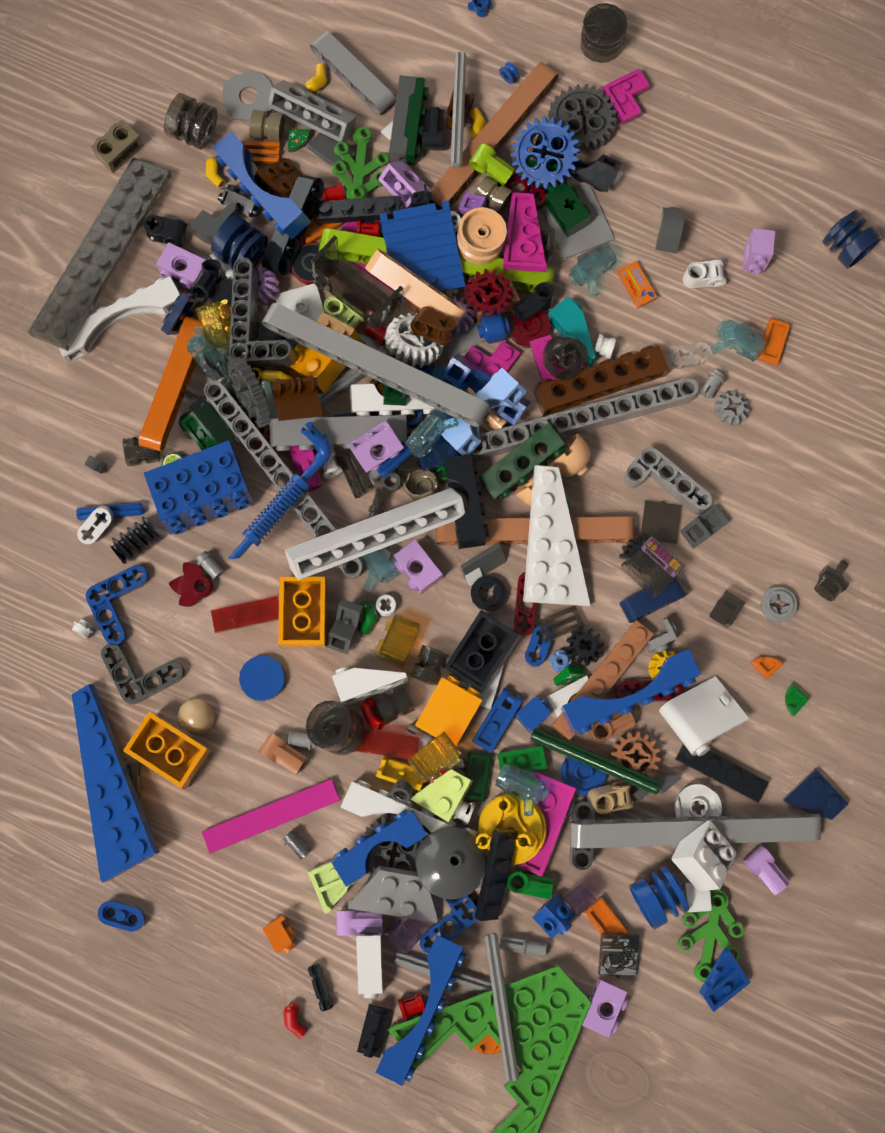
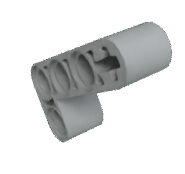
(669, 484)

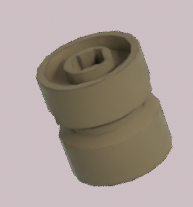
(267, 125)
(496, 197)

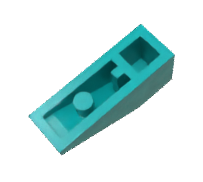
(570, 320)

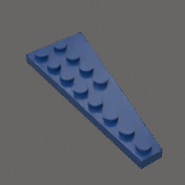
(116, 814)

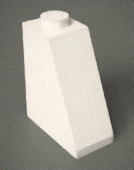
(370, 964)

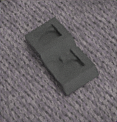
(704, 526)
(666, 783)

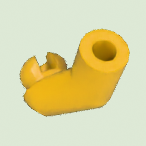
(319, 80)
(479, 122)
(212, 172)

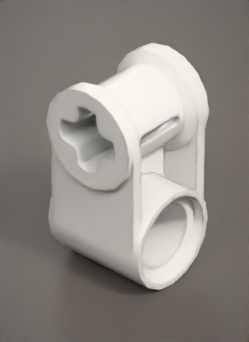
(709, 274)

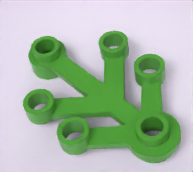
(357, 168)
(711, 932)

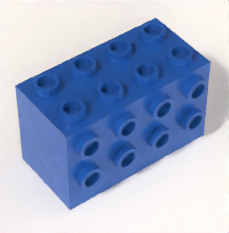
(198, 488)

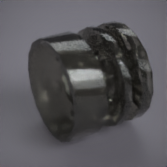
(603, 32)
(190, 121)
(335, 728)

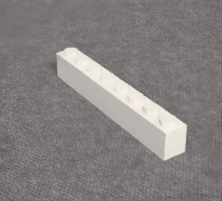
(374, 533)

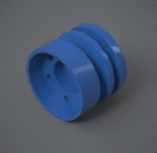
(659, 897)

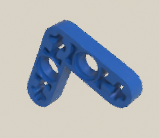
(105, 602)
(456, 917)

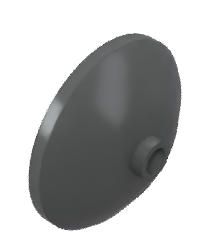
(435, 867)

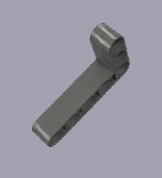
(249, 322)

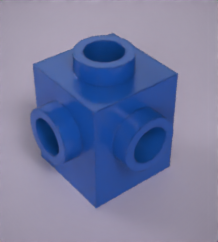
(554, 916)

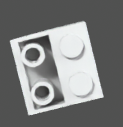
(704, 857)

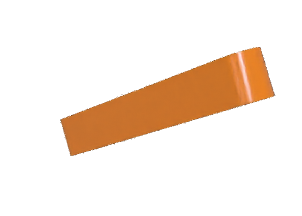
(170, 390)

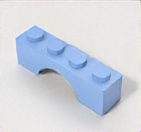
(499, 391)

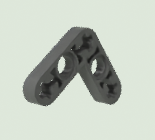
(139, 683)

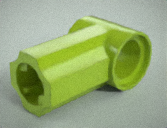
(487, 162)

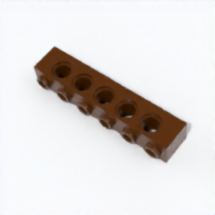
(649, 355)

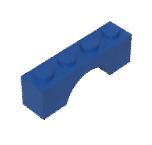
(468, 375)
(354, 863)

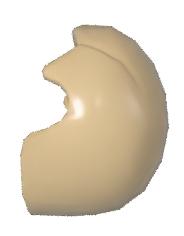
(196, 716)

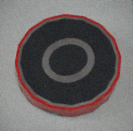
(302, 264)

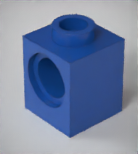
(533, 713)

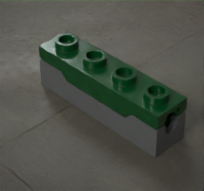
(407, 120)

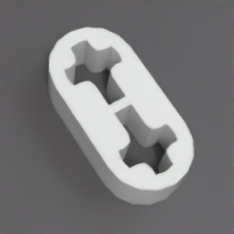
(99, 528)

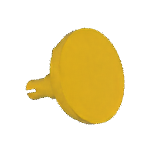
(508, 812)

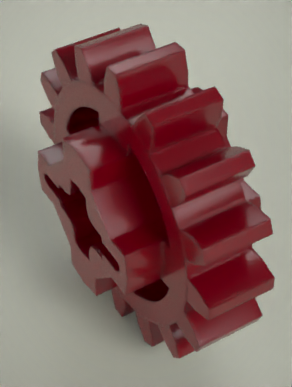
(480, 290)

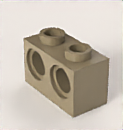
(121, 149)

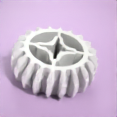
(408, 345)

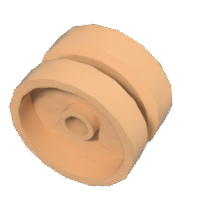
(481, 236)

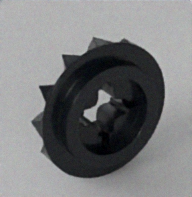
(486, 583)

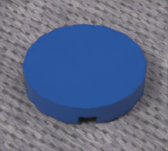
(262, 678)
(581, 776)

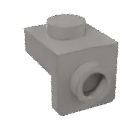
(661, 642)

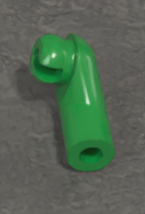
(370, 617)

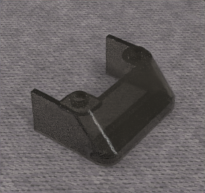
(353, 289)

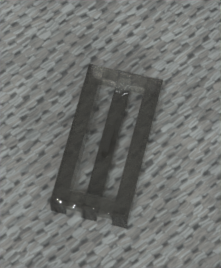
(355, 475)
(545, 630)

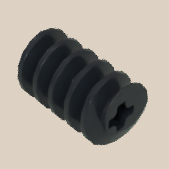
(134, 540)

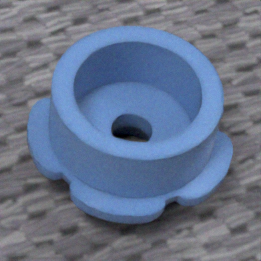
(554, 660)

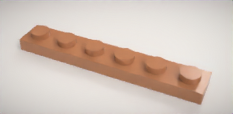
(609, 670)

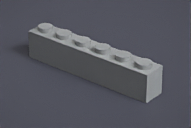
(338, 430)

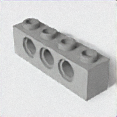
(312, 110)

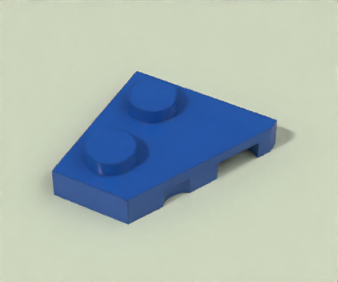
(723, 981)

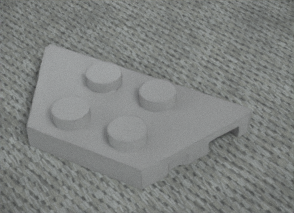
(395, 894)

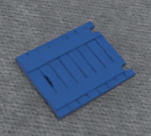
(425, 244)

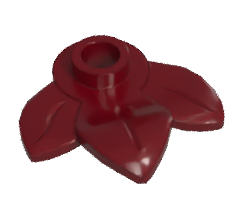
(189, 584)

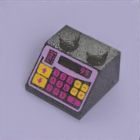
(653, 567)

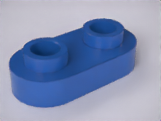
(122, 916)

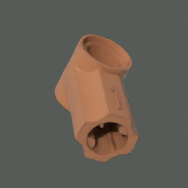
(614, 727)
(279, 751)

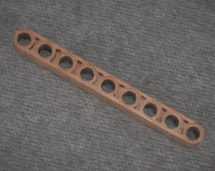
(496, 132)
(517, 530)

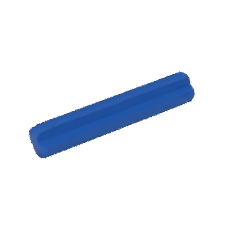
(118, 510)

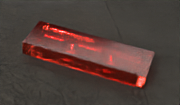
(245, 614)
(389, 744)

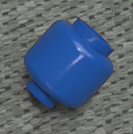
(494, 328)

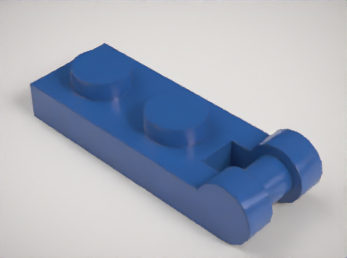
(496, 721)

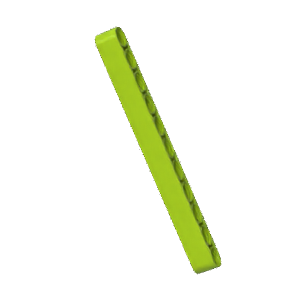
(361, 247)

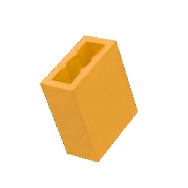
(449, 709)

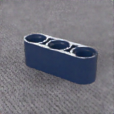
(643, 604)

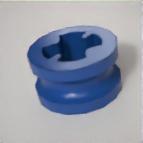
(509, 72)

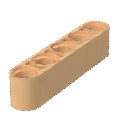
(415, 288)

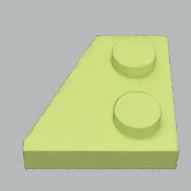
(444, 794)
(327, 885)

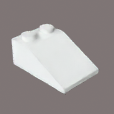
(361, 683)

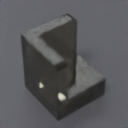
(726, 609)

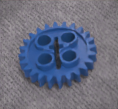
(550, 132)

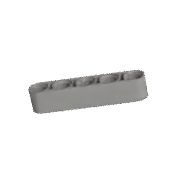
(352, 72)

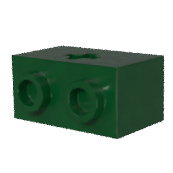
(568, 220)

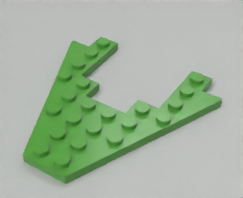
(544, 1021)

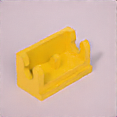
(395, 770)

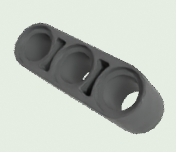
(587, 851)

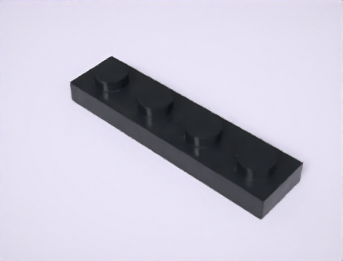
(356, 209)
(724, 773)
(496, 874)

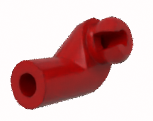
(368, 714)
(291, 1022)

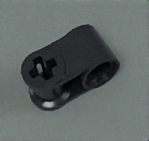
(165, 230)

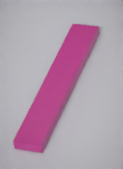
(270, 816)

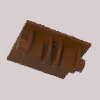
(296, 398)

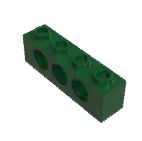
(493, 477)

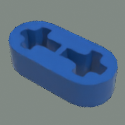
(532, 646)

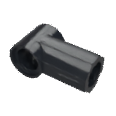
(433, 134)
(206, 280)
(534, 302)

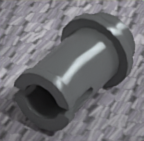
(296, 844)

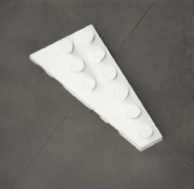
(553, 559)

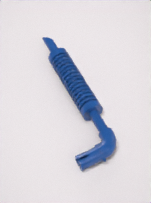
(288, 495)

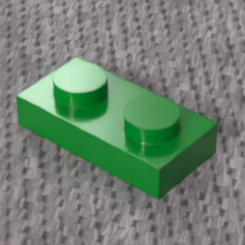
(527, 759)

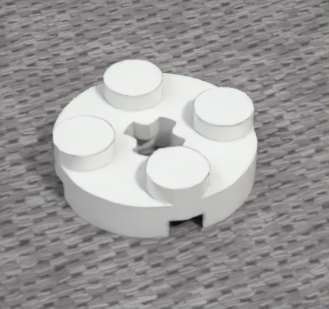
(700, 793)

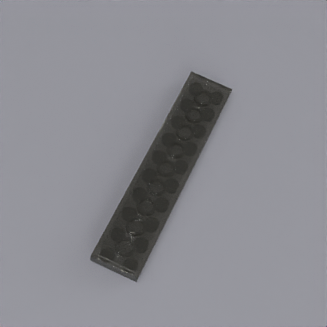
(99, 254)

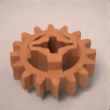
(637, 746)

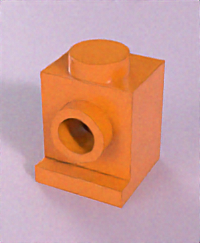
(280, 935)

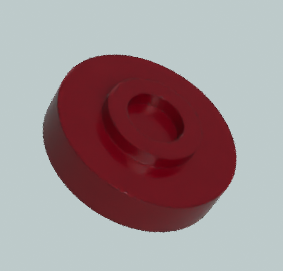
(531, 330)

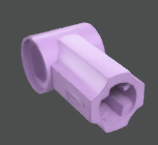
(762, 865)
(354, 922)

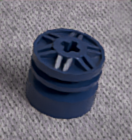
(852, 239)
(238, 240)

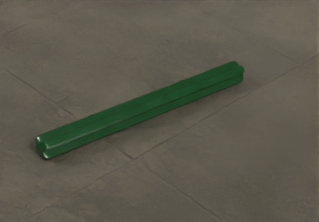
(596, 761)

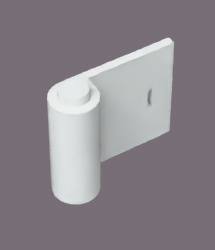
(703, 715)

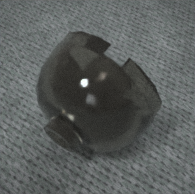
(564, 356)

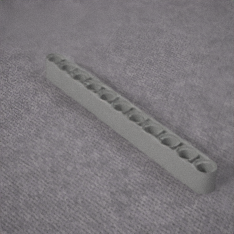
(376, 364)
(590, 412)
(273, 473)
(672, 830)

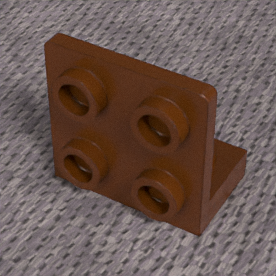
(277, 178)

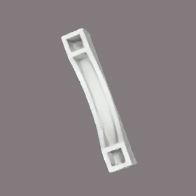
(154, 299)
(366, 802)

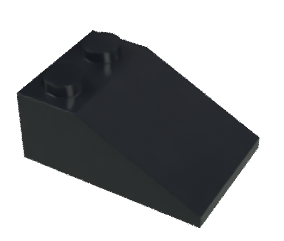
(482, 651)

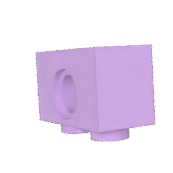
(402, 182)
(758, 250)
(175, 257)
(364, 444)
(412, 555)
(603, 993)

